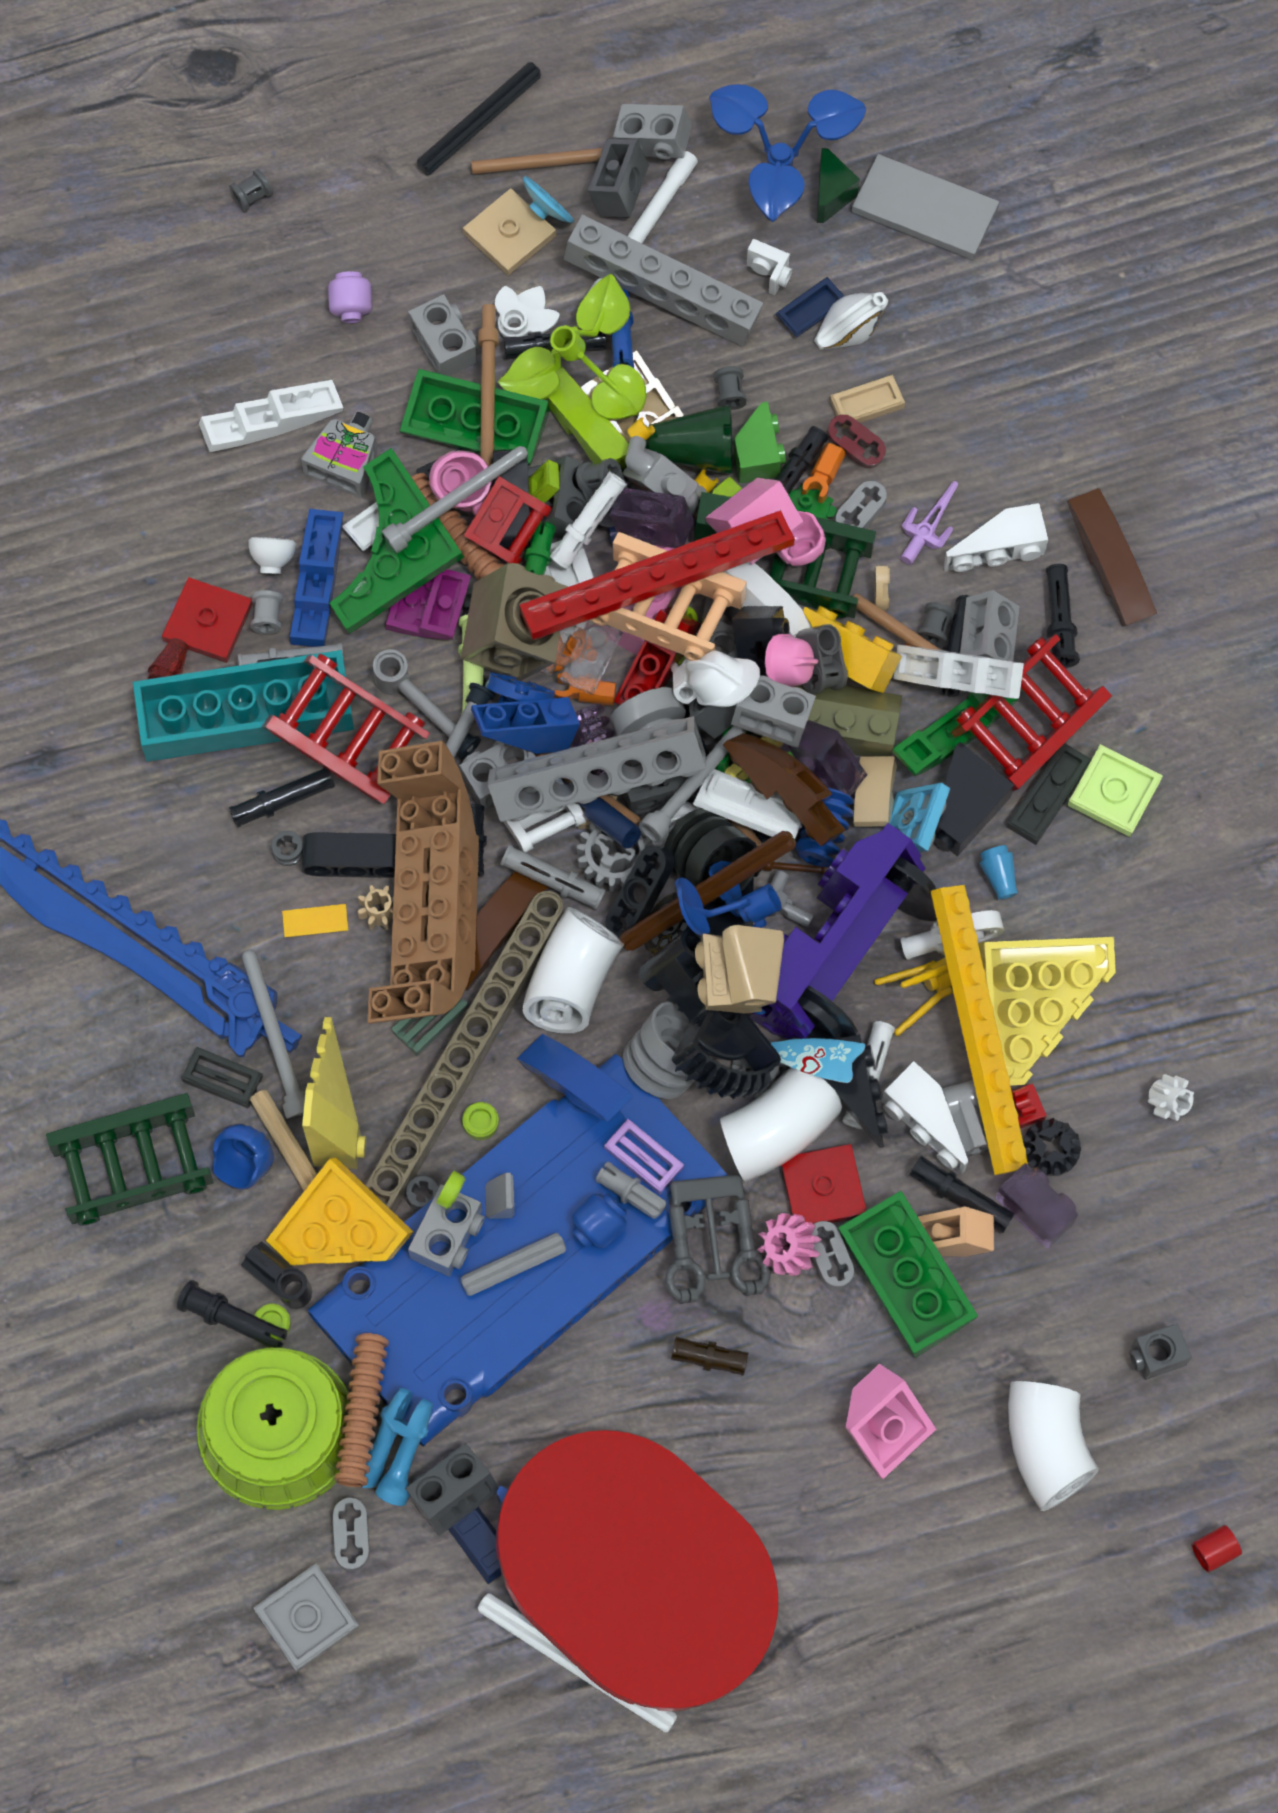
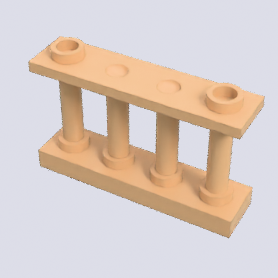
(721, 587)

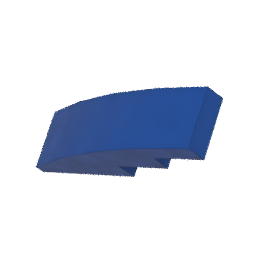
(316, 578)
(575, 1077)

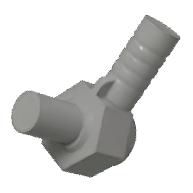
(789, 911)

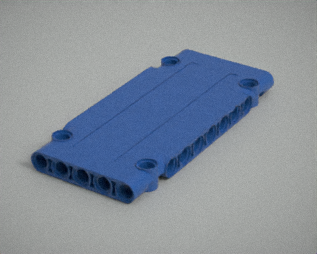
(482, 1340)

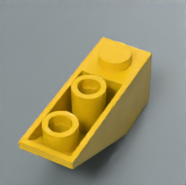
(866, 659)

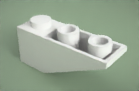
(1006, 537)
(923, 1107)

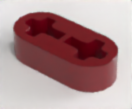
(861, 435)

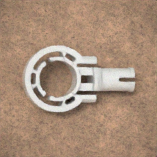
(986, 924)

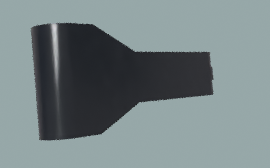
(717, 1032)

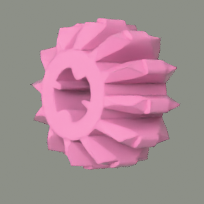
(782, 1256)

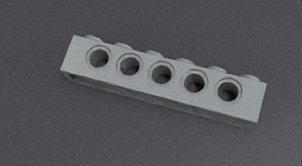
(663, 280)
(608, 755)

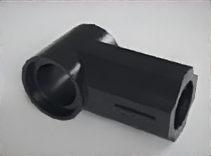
(276, 1274)

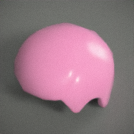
(808, 542)

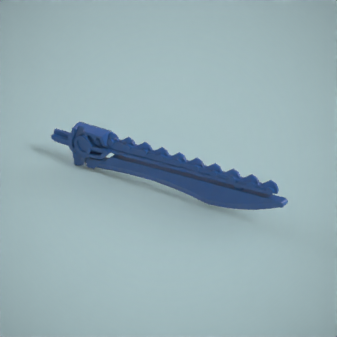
(225, 983)

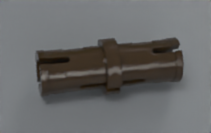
(709, 1356)

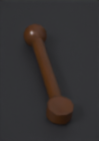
(795, 867)

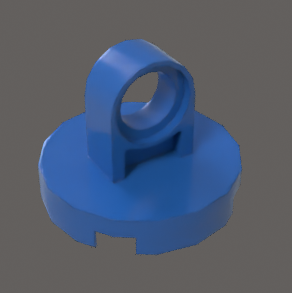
(515, 690)

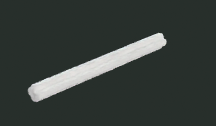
(520, 1626)

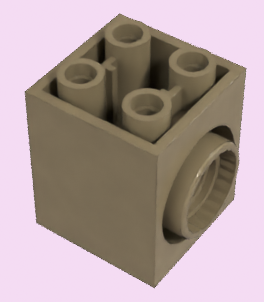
(496, 630)

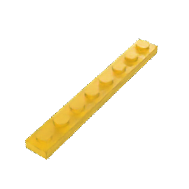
(979, 1029)

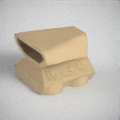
(740, 968)

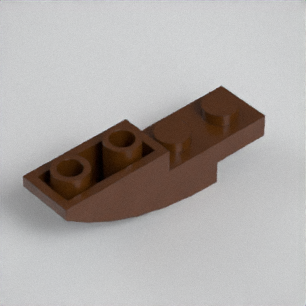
(779, 773)

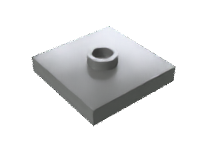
(306, 1617)

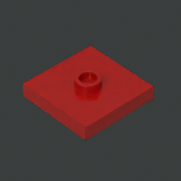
(208, 619)
(824, 1185)

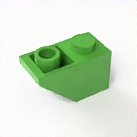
(756, 447)

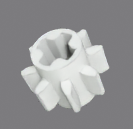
(1171, 1097)

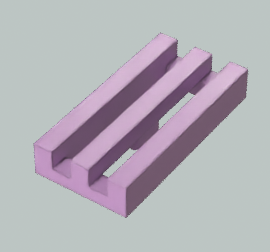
(639, 1171)

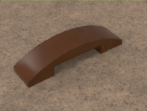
(501, 917)

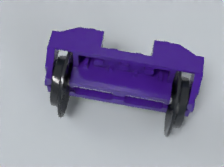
(865, 892)

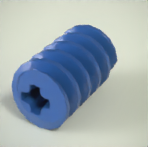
(809, 849)

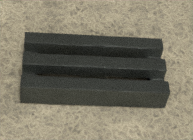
(249, 1089)

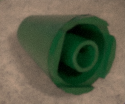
(696, 439)

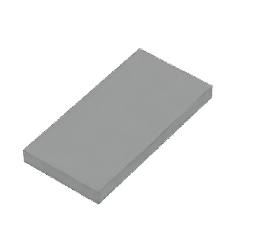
(925, 207)

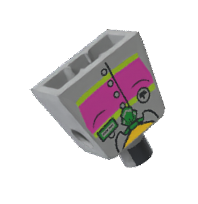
(341, 453)

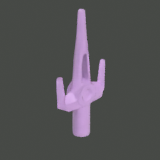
(924, 532)

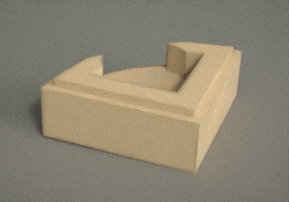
(881, 581)

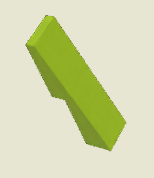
(578, 416)

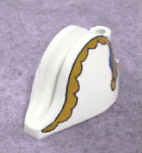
(851, 320)

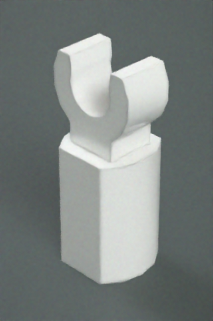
(681, 684)

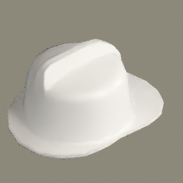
(722, 679)

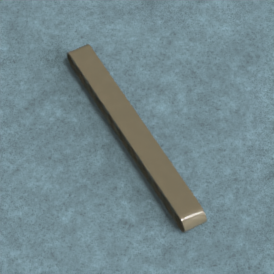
(466, 1045)

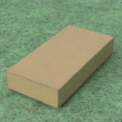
(868, 400)

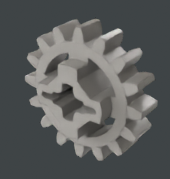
(609, 865)

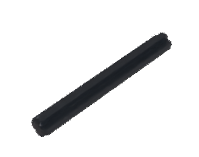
(478, 118)

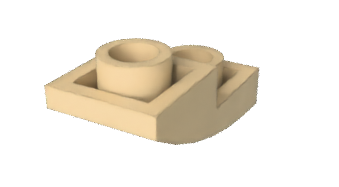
(874, 795)

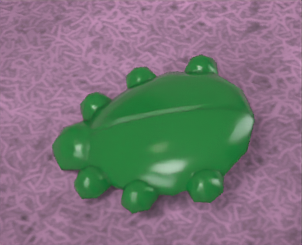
(810, 504)

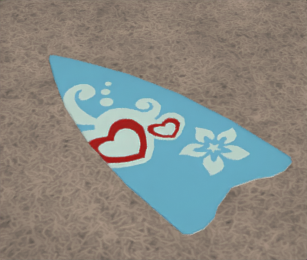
(820, 1057)

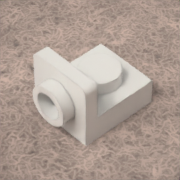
(769, 261)

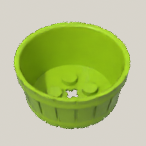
(277, 1462)

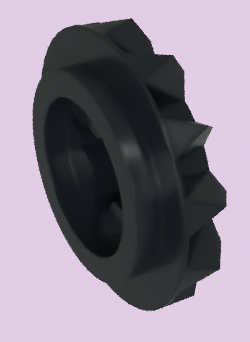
(1056, 1162)

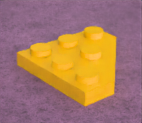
(338, 1222)

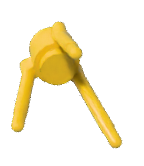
(935, 977)

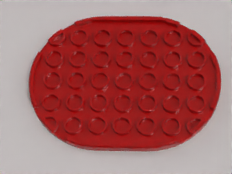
(637, 1570)

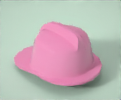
(789, 660)

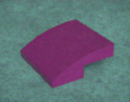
(432, 608)

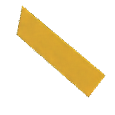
(315, 920)

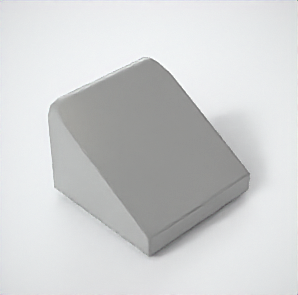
(500, 1197)

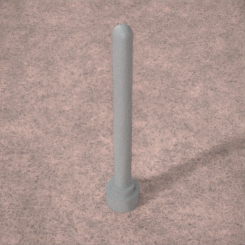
(400, 534)
(656, 824)
(294, 1097)

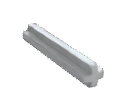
(513, 1264)

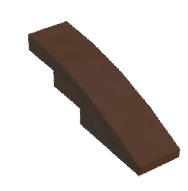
(1112, 556)

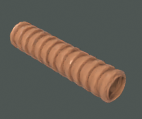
(478, 559)
(361, 1410)

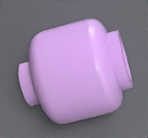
(350, 296)

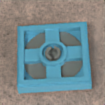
(918, 813)

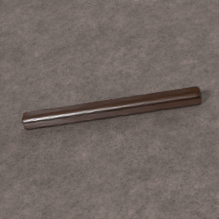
(710, 889)

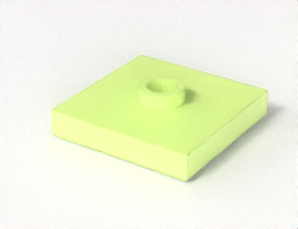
(1115, 790)

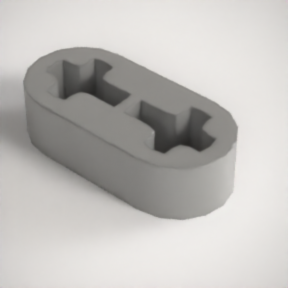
(855, 504)
(838, 1253)
(360, 1533)

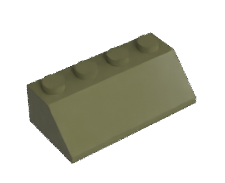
(861, 716)

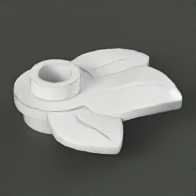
(526, 310)

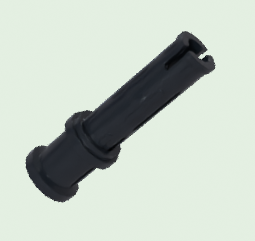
(1062, 623)
(217, 1310)

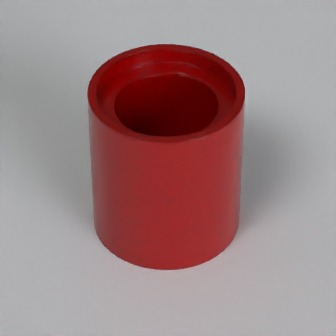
(1216, 1548)

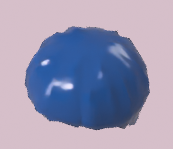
(241, 1156)

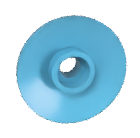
(545, 204)

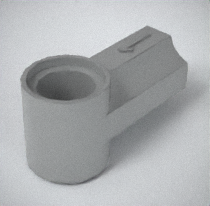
(967, 1116)

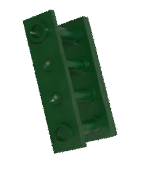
(855, 543)
(104, 1134)

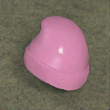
(452, 471)

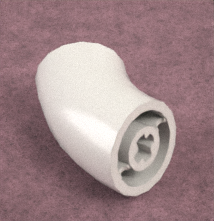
(570, 973)
(779, 1122)
(1049, 1441)

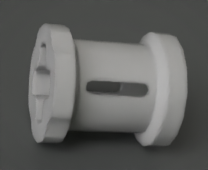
(266, 612)

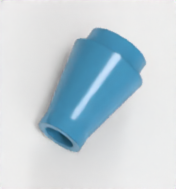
(999, 869)

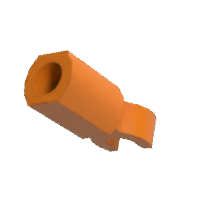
(824, 470)
(603, 695)

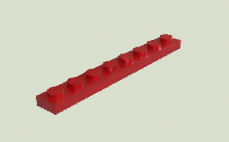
(656, 575)

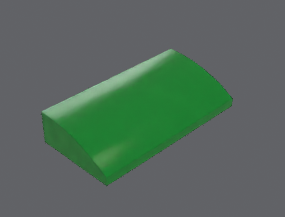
(450, 414)
(908, 1273)

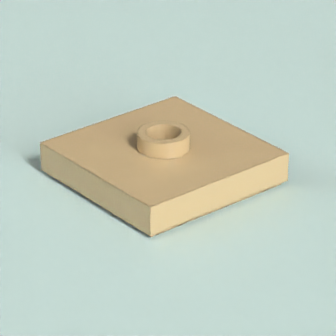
(509, 232)

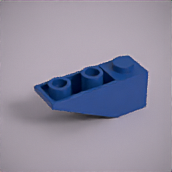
(529, 724)

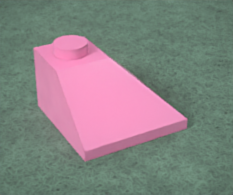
(886, 1420)

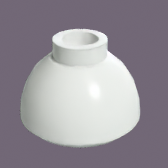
(271, 553)

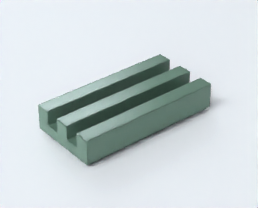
(426, 1040)

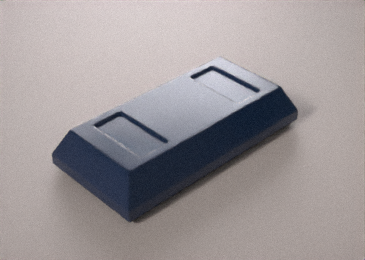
(809, 307)
(478, 1541)

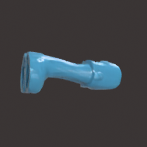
(393, 1484)

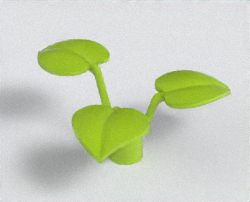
(602, 310)

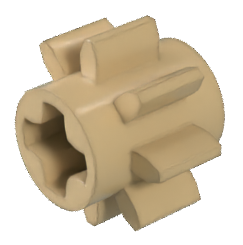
(374, 897)

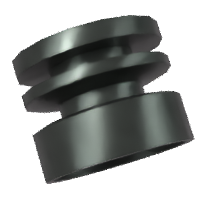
(702, 841)

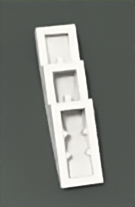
(269, 417)
(764, 591)
(959, 671)

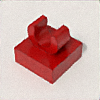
(1028, 1106)

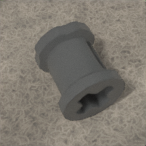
(251, 189)
(730, 387)
(936, 623)

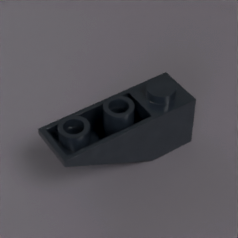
(861, 1094)

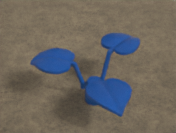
(777, 183)
(751, 907)

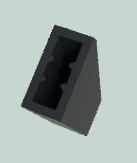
(973, 799)

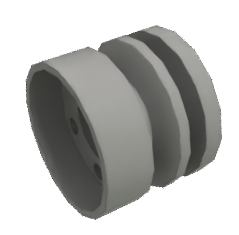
(646, 711)
(651, 1052)

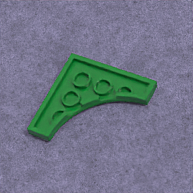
(389, 574)

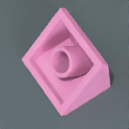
(752, 502)

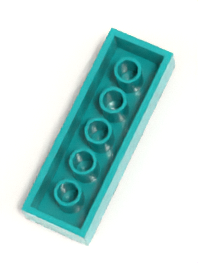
(229, 706)

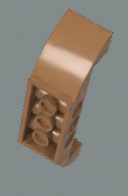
(431, 884)

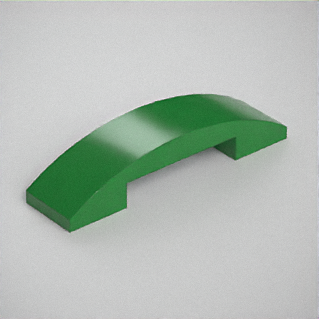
(936, 743)

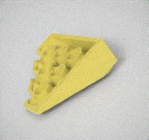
(1039, 989)
(329, 1109)

